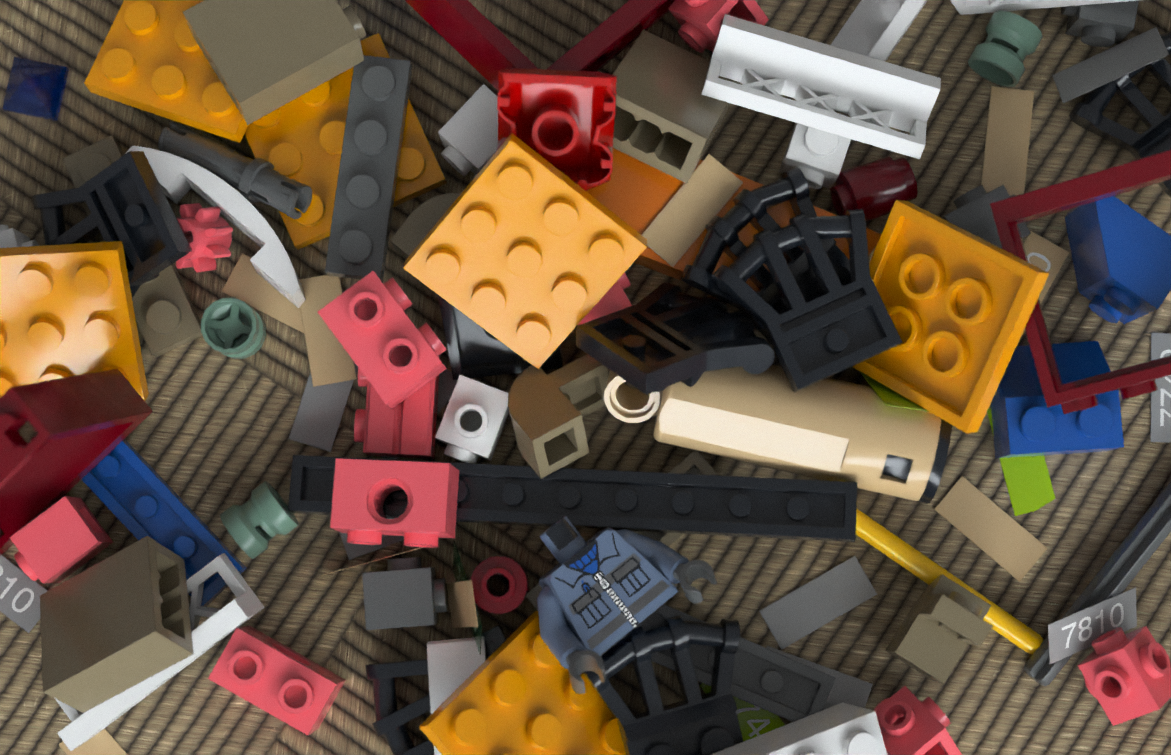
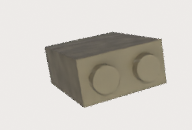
(275, 47)
(662, 106)
(115, 625)

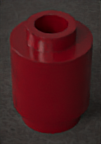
(874, 187)
(517, 579)

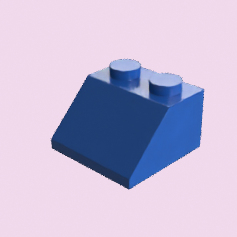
(1119, 259)
(1030, 428)

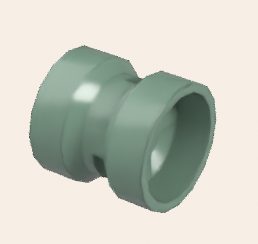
(1005, 48)
(224, 324)
(259, 520)

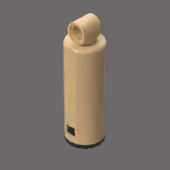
(818, 432)

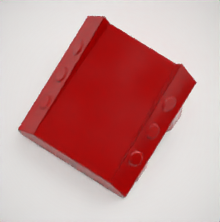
(562, 119)

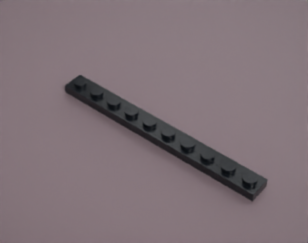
(619, 500)

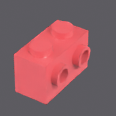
(383, 339)

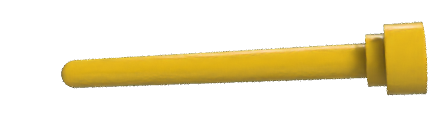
(928, 571)

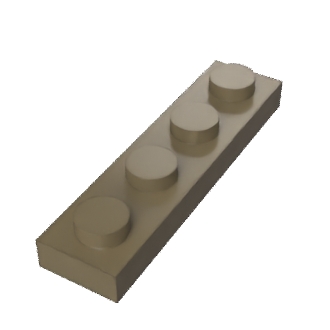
(159, 305)

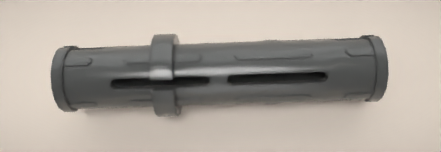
(251, 177)

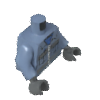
(605, 591)

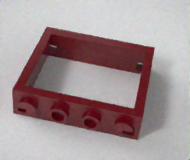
(491, 51)
(1008, 213)
(77, 428)

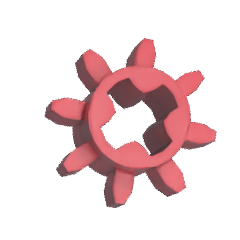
(207, 236)

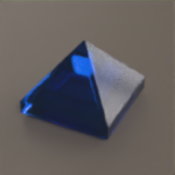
(35, 88)

